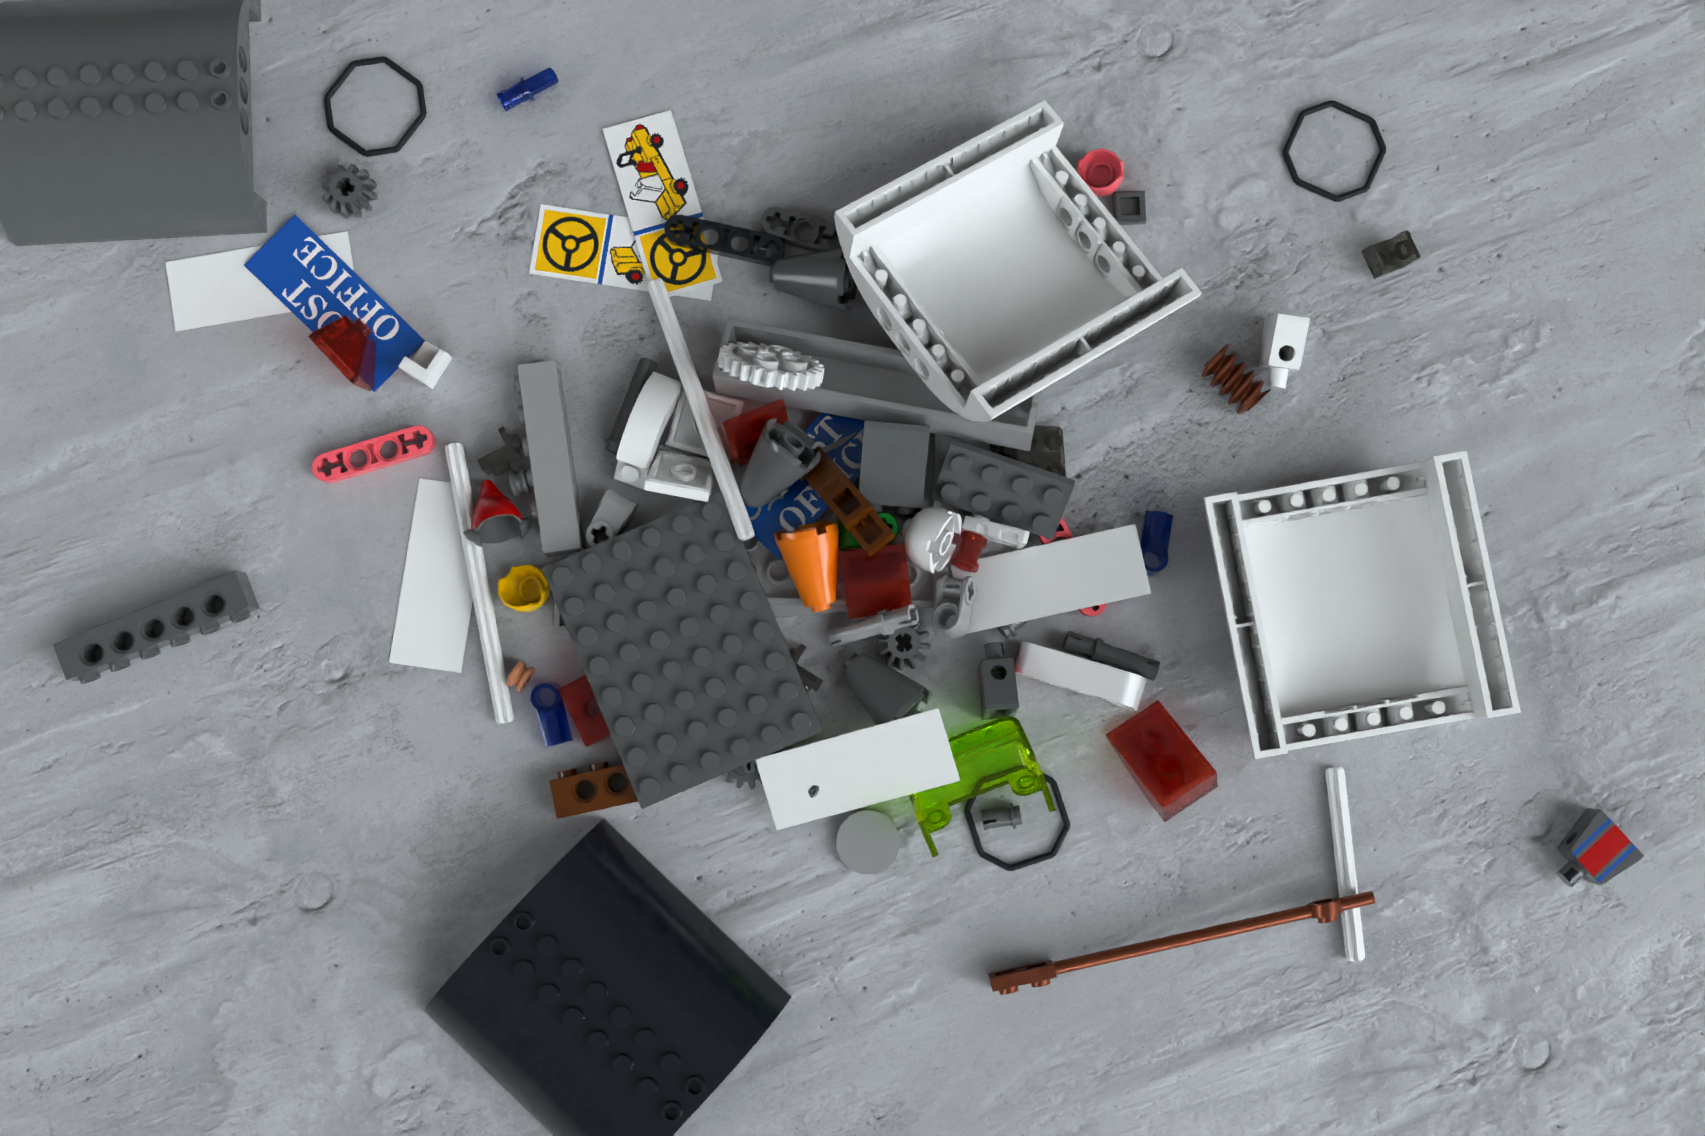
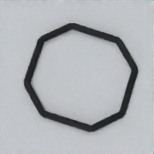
(343, 77)
(1350, 111)
(1031, 861)

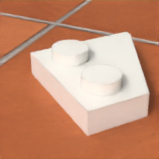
(995, 532)

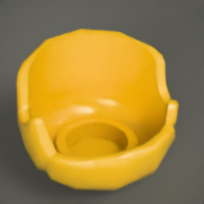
(524, 588)

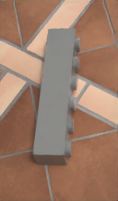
(550, 458)

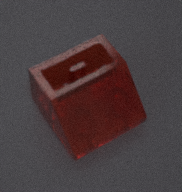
(875, 581)

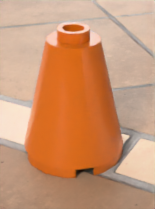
(812, 561)

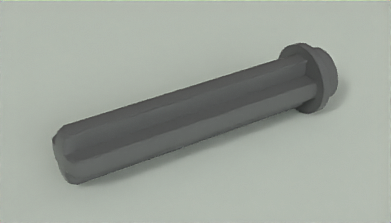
(642, 373)

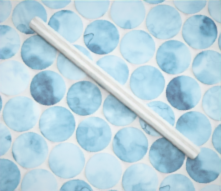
(700, 410)
(479, 586)

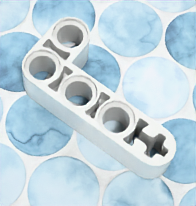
(1080, 675)

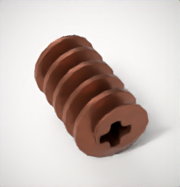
(1234, 380)

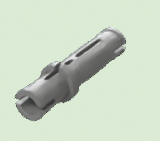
(882, 623)

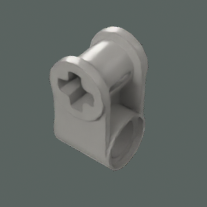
(613, 514)
(953, 598)

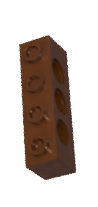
(569, 800)

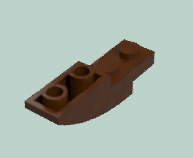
(848, 504)

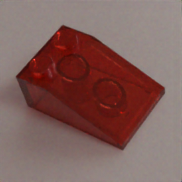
(1163, 760)

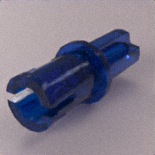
(527, 88)

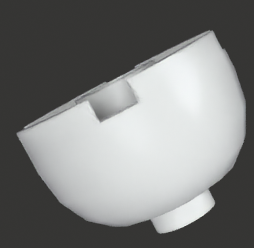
(930, 537)

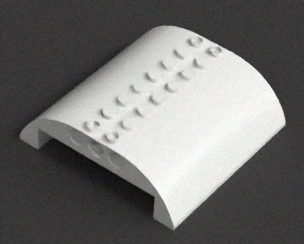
(1001, 268)
(1361, 605)

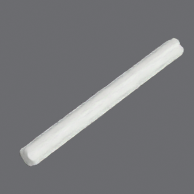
(1344, 861)

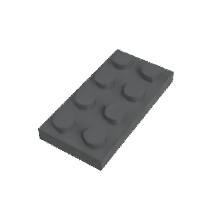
(1002, 489)

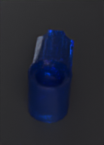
(1156, 538)
(552, 718)

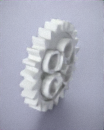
(771, 366)

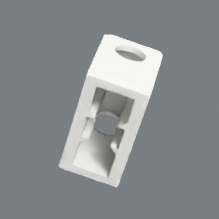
(1289, 335)

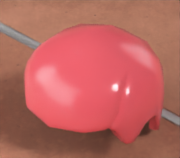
(1101, 171)

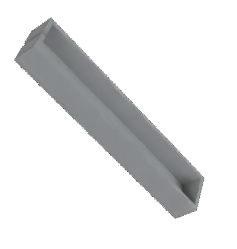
(871, 386)

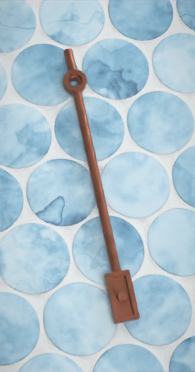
(1040, 973)

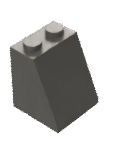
(894, 466)

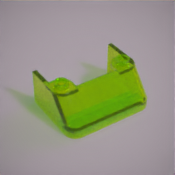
(985, 761)

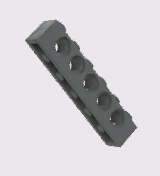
(77, 652)

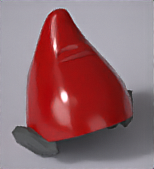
(495, 518)

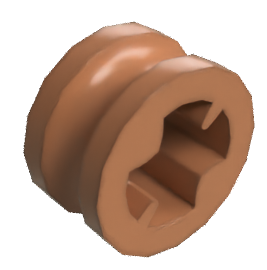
(520, 676)

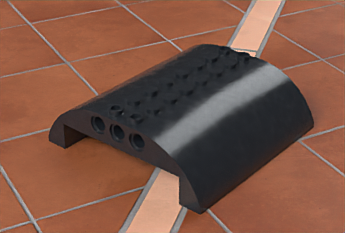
(608, 997)

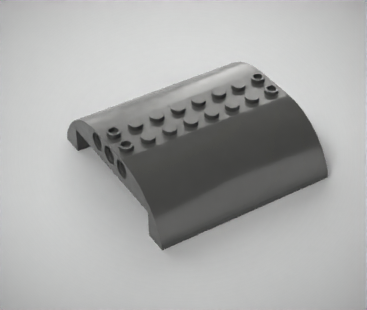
(126, 120)

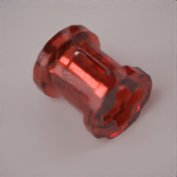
(969, 551)

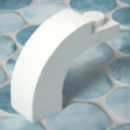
(644, 428)

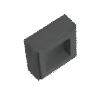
(1129, 207)

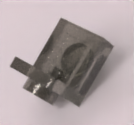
(1391, 254)
(501, 459)
(809, 679)

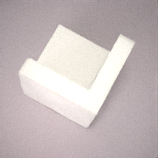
(427, 364)

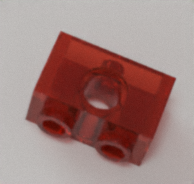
(576, 698)

